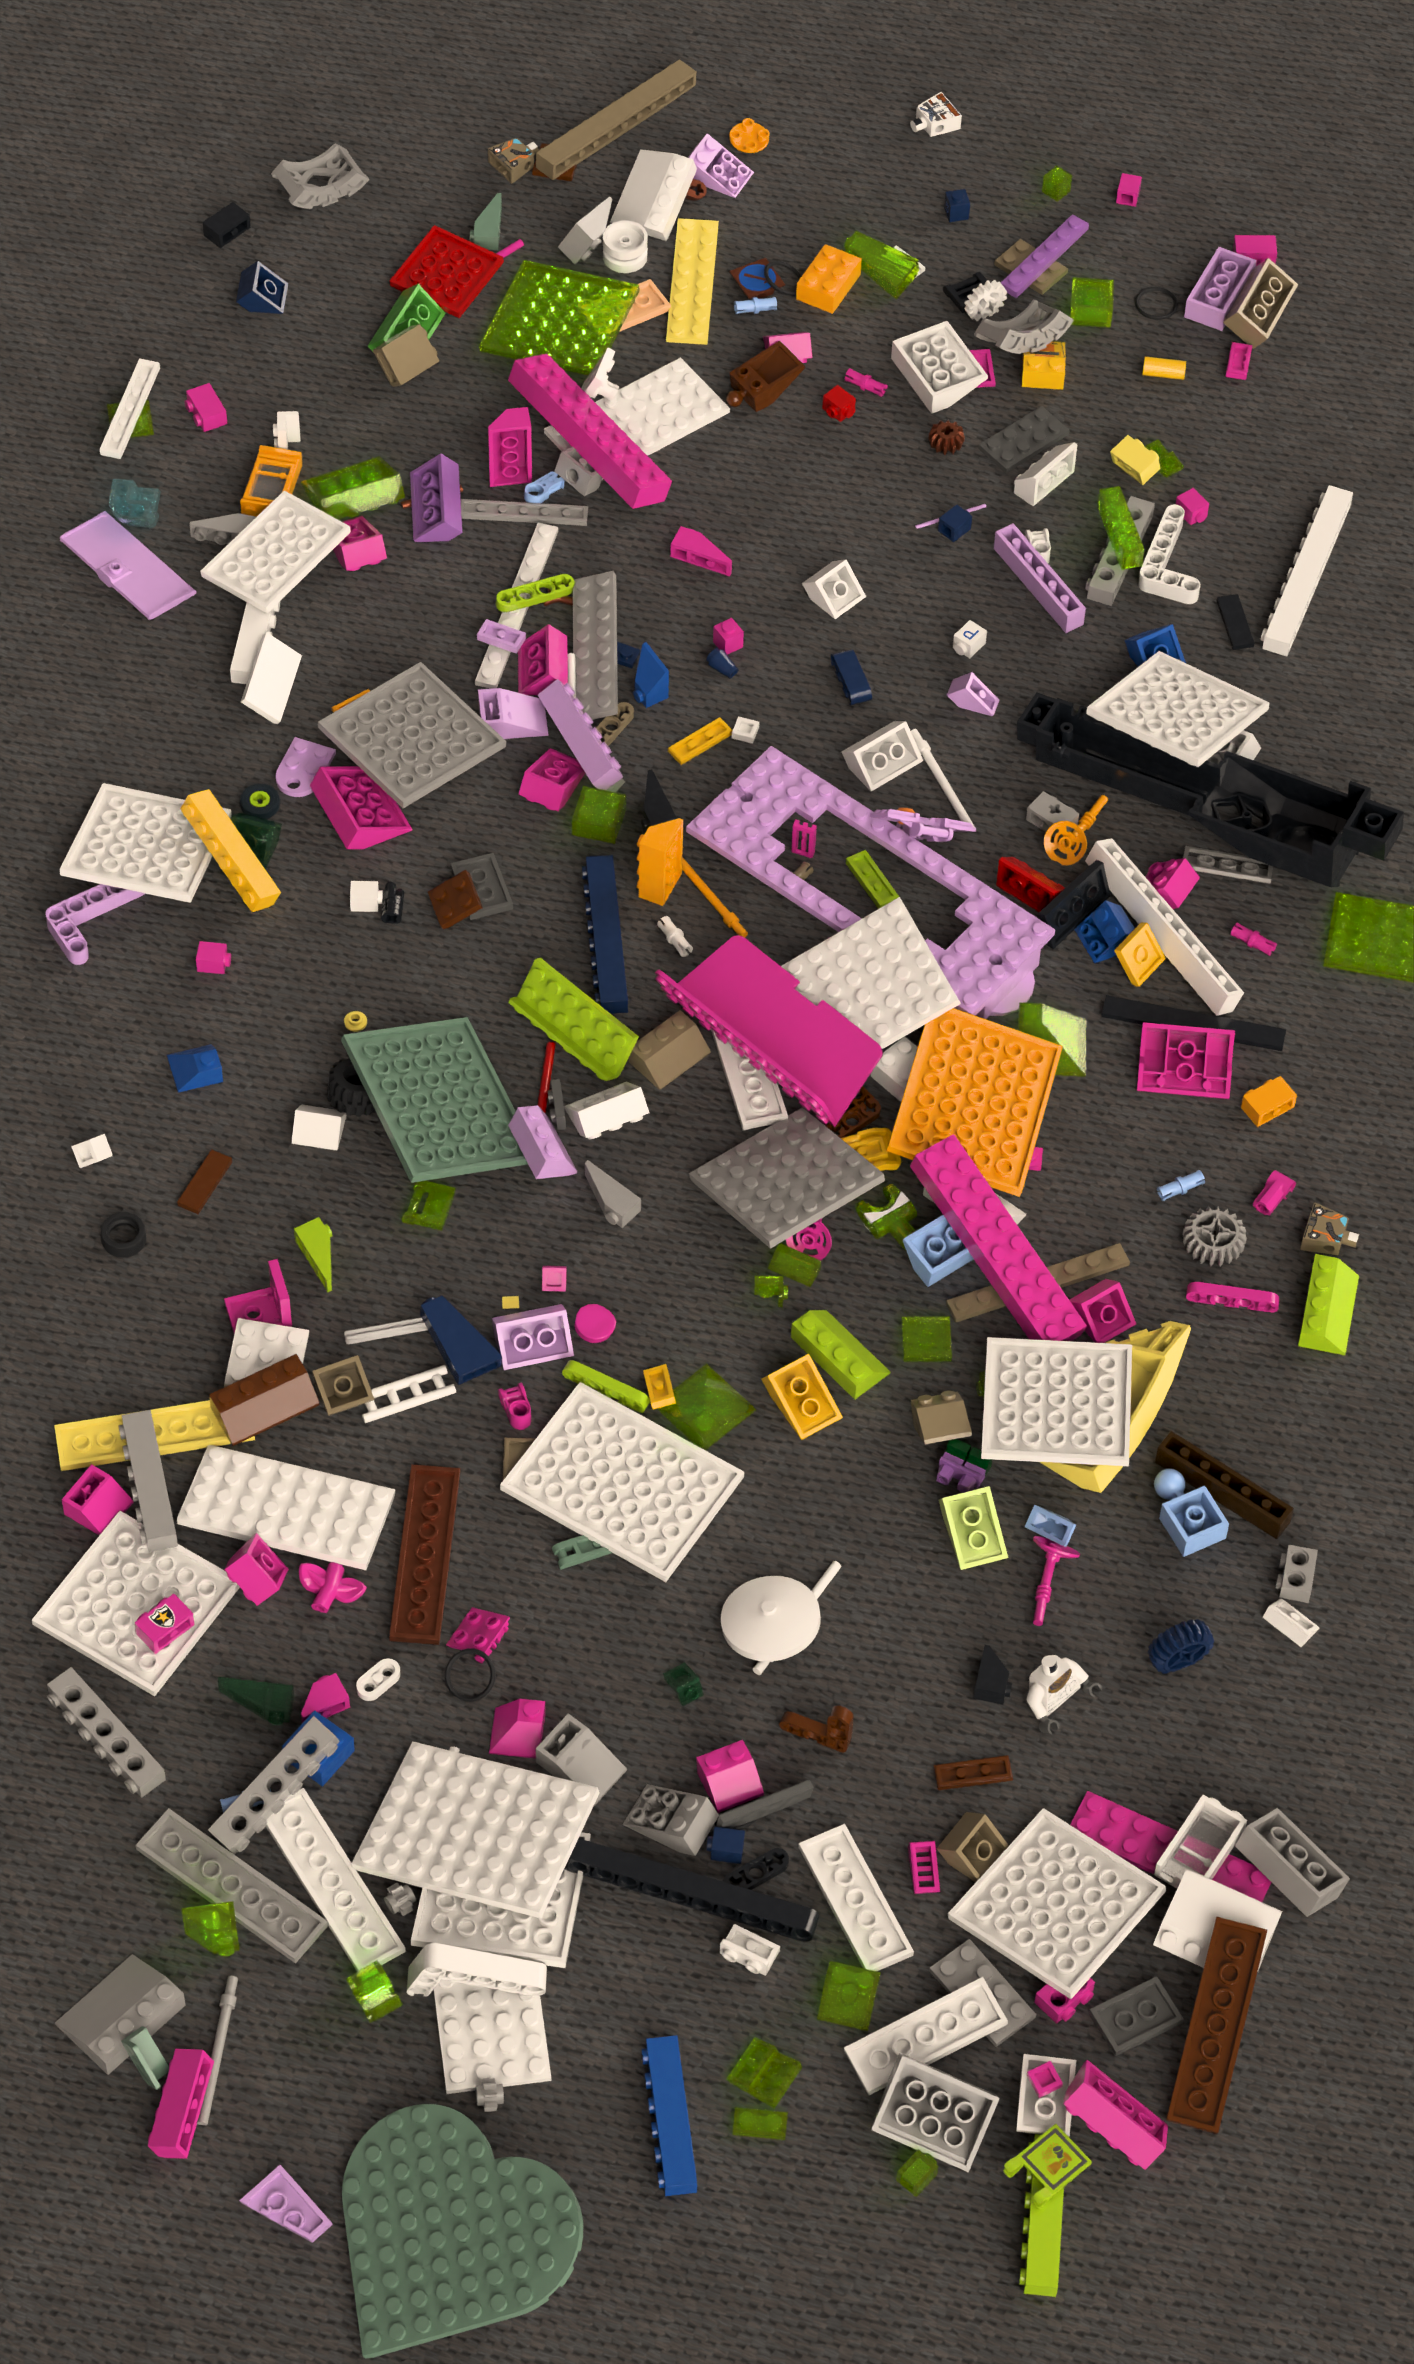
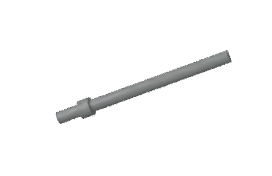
(227, 2003)

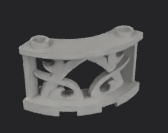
(342, 182)
(1027, 331)

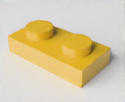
(659, 1386)

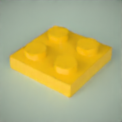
(1140, 954)

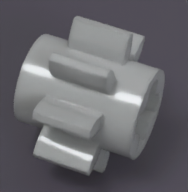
(400, 1899)
(489, 2094)

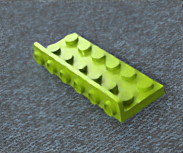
(574, 1021)

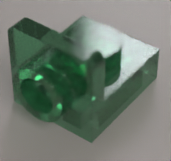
(684, 1683)

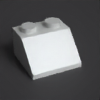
(834, 588)

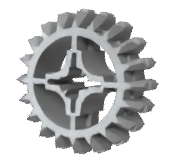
(1200, 1239)

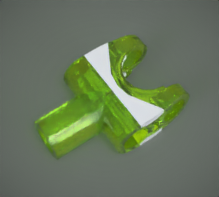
(891, 1218)

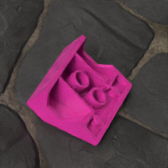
(1185, 1060)

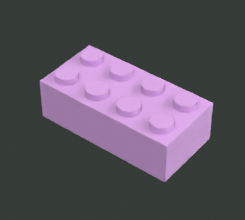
(1218, 288)

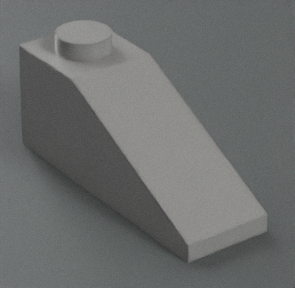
(614, 1199)

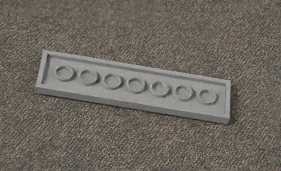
(596, 643)
(226, 1878)

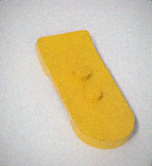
(873, 1146)

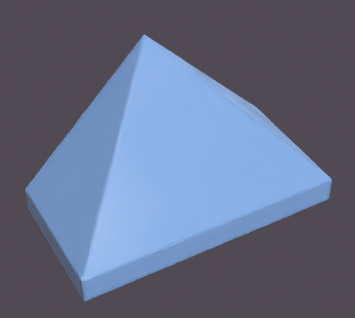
(1050, 1525)

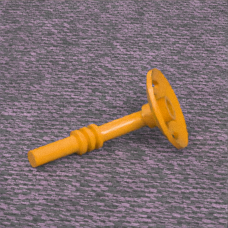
(1070, 838)

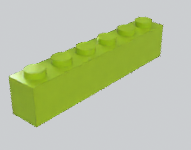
(1043, 2241)

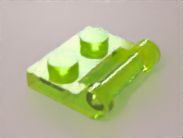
(435, 1208)

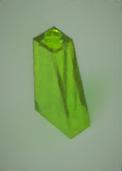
(882, 263)

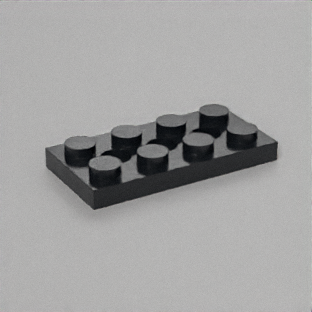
(1076, 902)

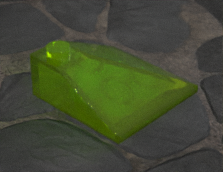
(1060, 1029)
(706, 1408)

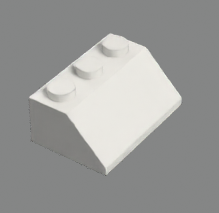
(1046, 473)
(883, 755)
(607, 1110)

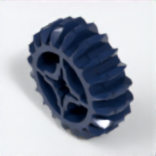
(1180, 1646)

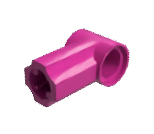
(1275, 1190)

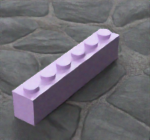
(1039, 578)
(580, 735)

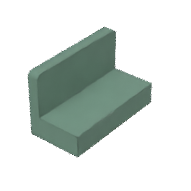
(146, 2056)

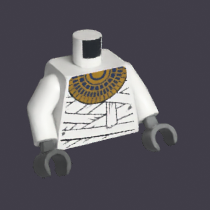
(1053, 1685)

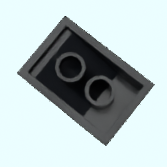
(656, 805)

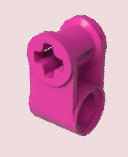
(515, 1403)

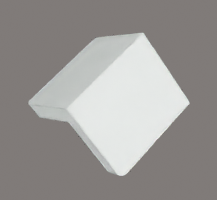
(92, 1151)

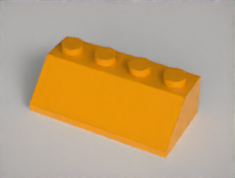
(660, 860)

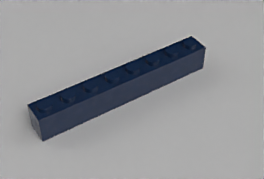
(606, 933)

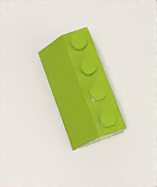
(1328, 1306)
(838, 1352)

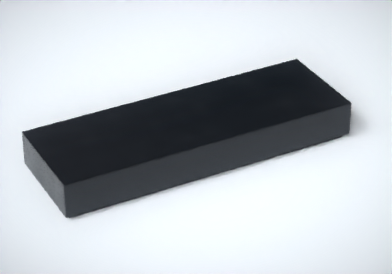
(1235, 622)

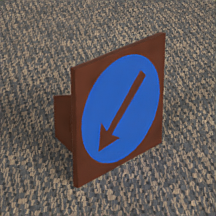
(753, 281)

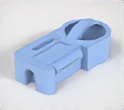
(544, 486)

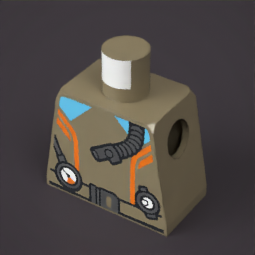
(512, 158)
(1327, 1231)

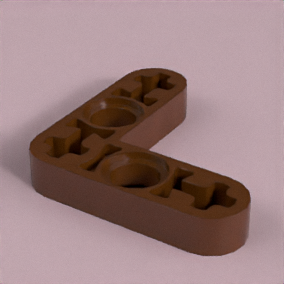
(859, 1113)
(835, 1734)

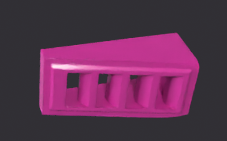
(919, 1847)

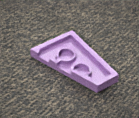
(287, 2204)

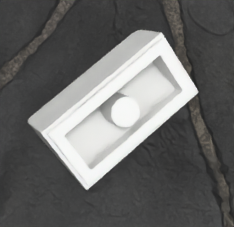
(1290, 1622)

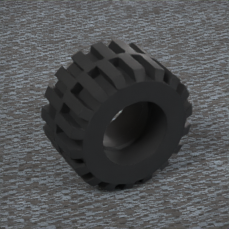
(347, 1091)

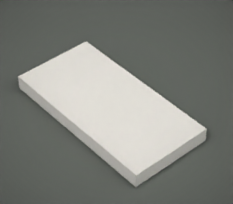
(271, 678)

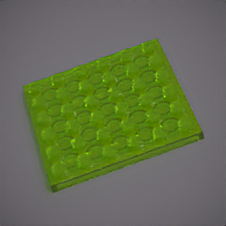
(559, 315)

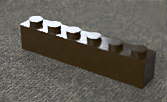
(1225, 1485)

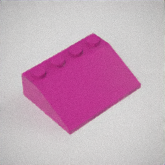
(358, 807)

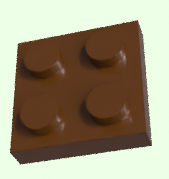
(455, 899)

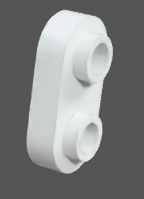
(376, 1679)

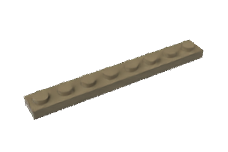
(1064, 1273)

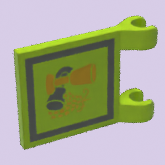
(1052, 2161)

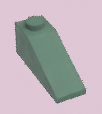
(487, 225)

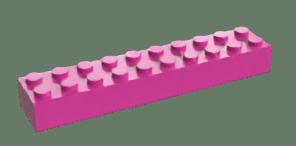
(590, 431)
(996, 1242)

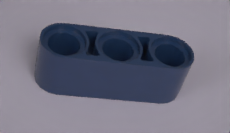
(852, 676)

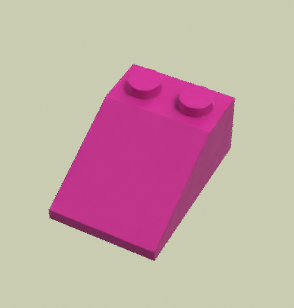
(361, 546)
(551, 779)

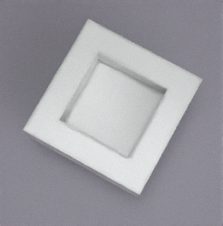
(745, 730)

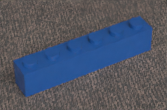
(671, 2116)

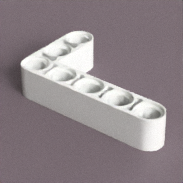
(1154, 576)
(474, 1968)

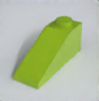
(315, 1244)

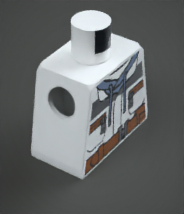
(936, 116)

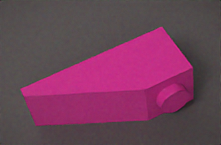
(698, 550)

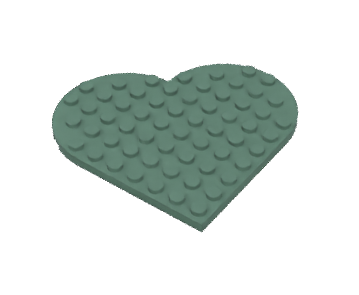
(448, 2231)

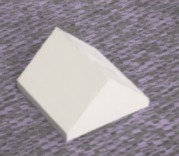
(318, 1127)

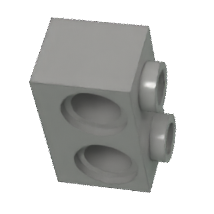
(1298, 1574)

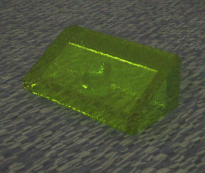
(795, 1265)

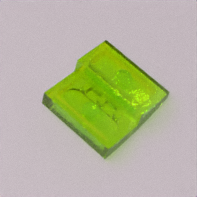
(754, 2067)

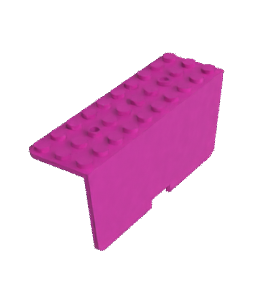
(779, 1030)

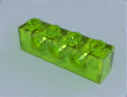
(1120, 527)

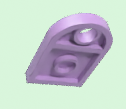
(301, 766)

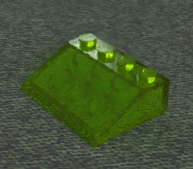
(355, 488)

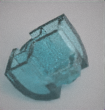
(134, 504)

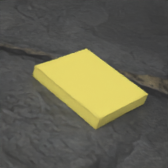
(510, 1302)

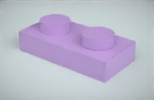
(501, 636)

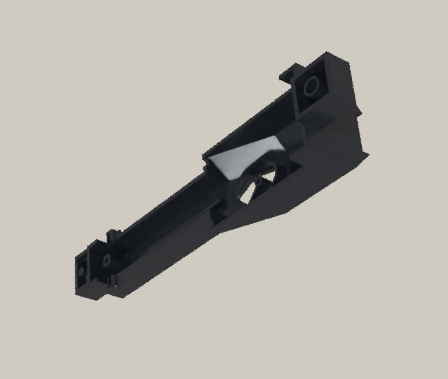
(1304, 823)

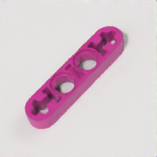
(1233, 1296)

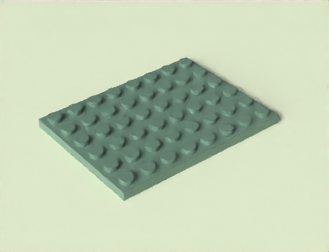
(436, 1098)

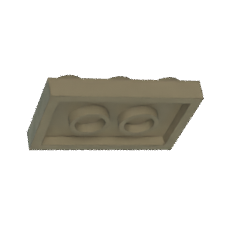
(1018, 253)

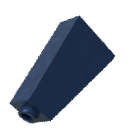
(458, 1341)

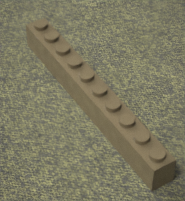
(615, 119)

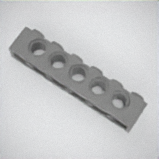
(1108, 574)
(71, 1685)
(277, 1771)

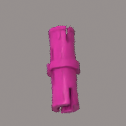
(865, 382)
(1253, 939)

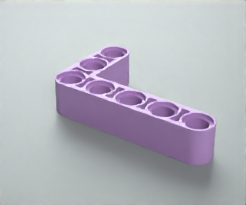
(67, 914)

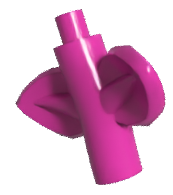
(329, 1585)

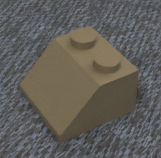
(342, 1385)
(940, 1417)
(972, 1845)

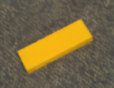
(700, 741)

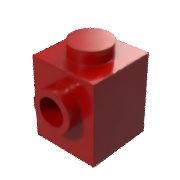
(839, 403)

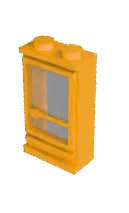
(272, 474)

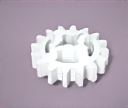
(985, 300)

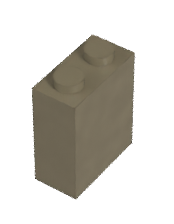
(406, 355)

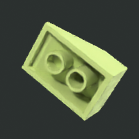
(973, 1527)

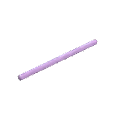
(937, 520)

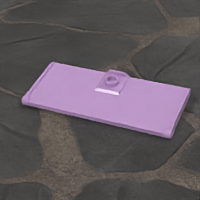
(127, 565)

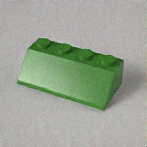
(410, 309)

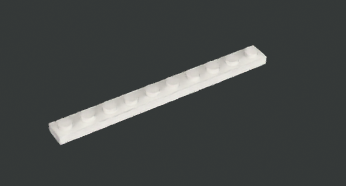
(529, 571)

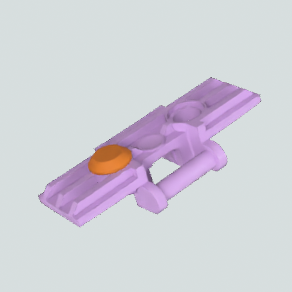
(923, 828)

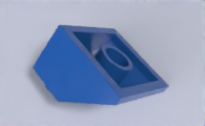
(1148, 643)
(651, 678)
(195, 1068)

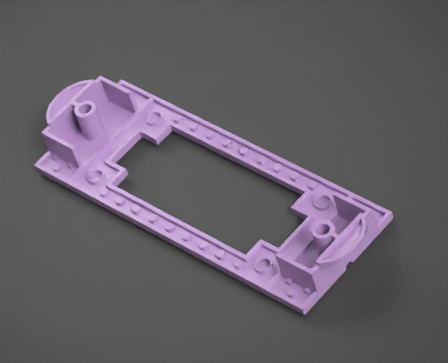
(985, 965)

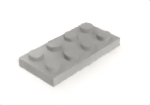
(969, 1964)

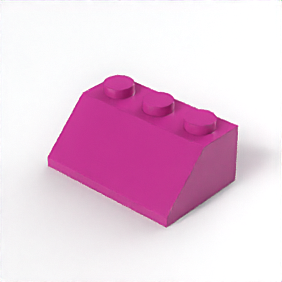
(542, 661)

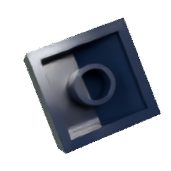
(261, 290)

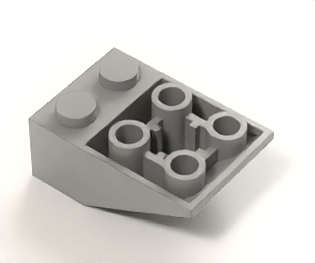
(579, 1756)
(673, 1818)

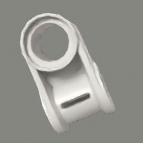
(1040, 542)

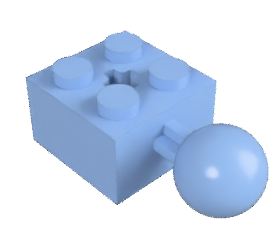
(1189, 1518)

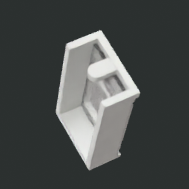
(1201, 1842)

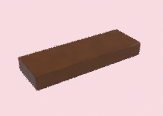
(204, 1181)
(973, 1772)

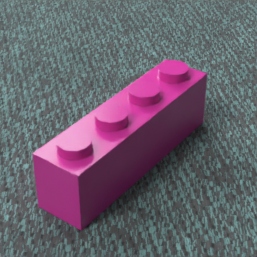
(180, 2103)

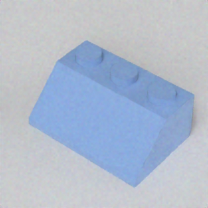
(936, 1251)

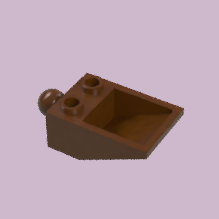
(764, 377)

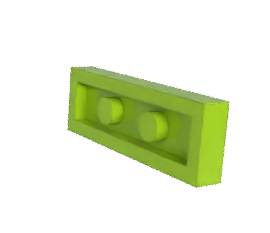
(871, 879)

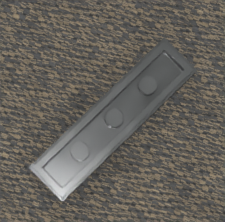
(765, 1805)

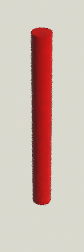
(546, 1075)

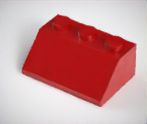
(1026, 883)

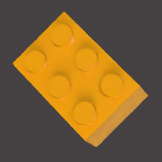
(828, 278)

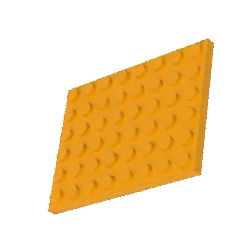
(981, 1087)

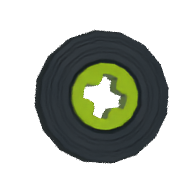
(250, 798)

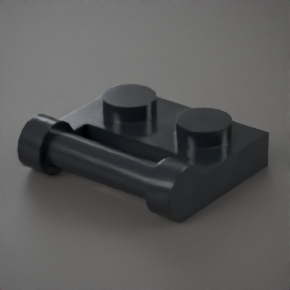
(964, 290)

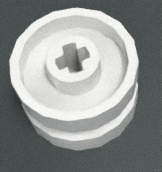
(625, 246)

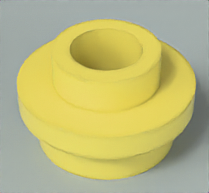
(355, 1026)

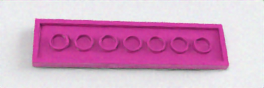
(1145, 1840)

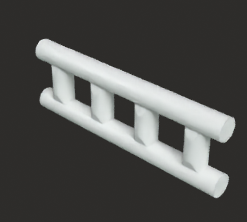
(418, 1399)

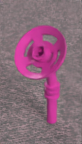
(810, 1238)
(1053, 1554)

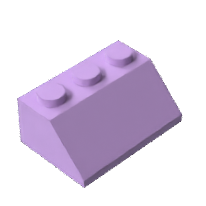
(540, 1143)
(533, 1336)

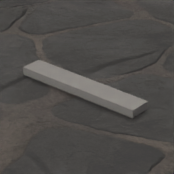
(524, 512)

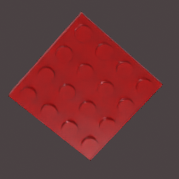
(448, 270)

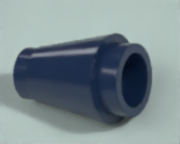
(722, 663)

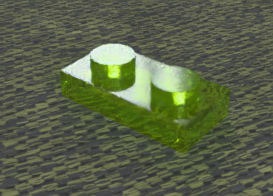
(760, 2123)

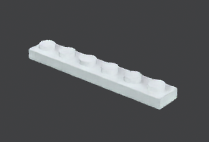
(129, 408)

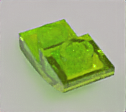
(1168, 461)

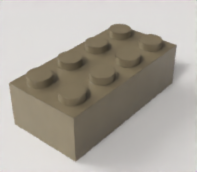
(1260, 303)

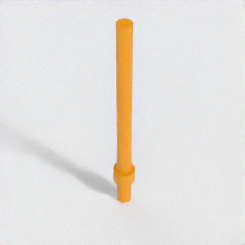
(730, 919)

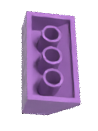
(436, 500)

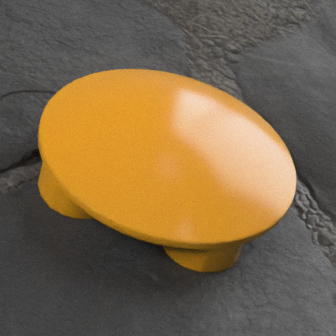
(749, 136)

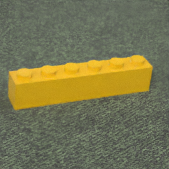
(230, 850)

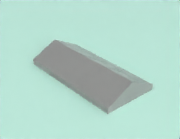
(1227, 867)

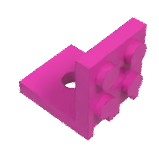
(271, 1302)

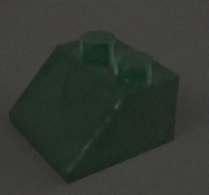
(259, 834)

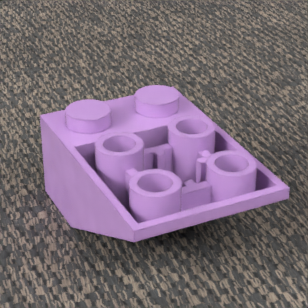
(719, 167)
(512, 713)

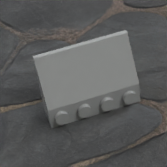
(117, 2007)
(934, 2112)

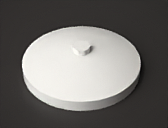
(770, 1618)

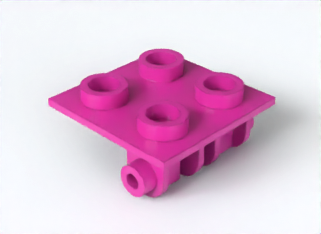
(479, 1631)

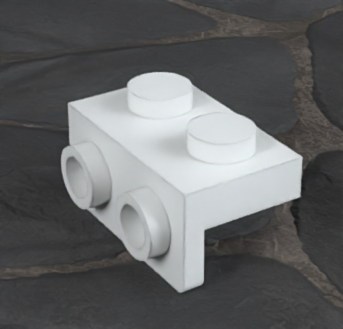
(286, 429)
(749, 1950)

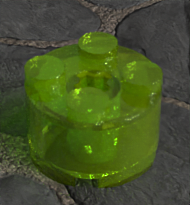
(374, 1991)

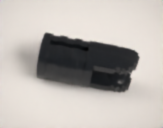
(392, 904)

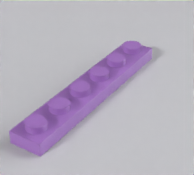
(1044, 255)

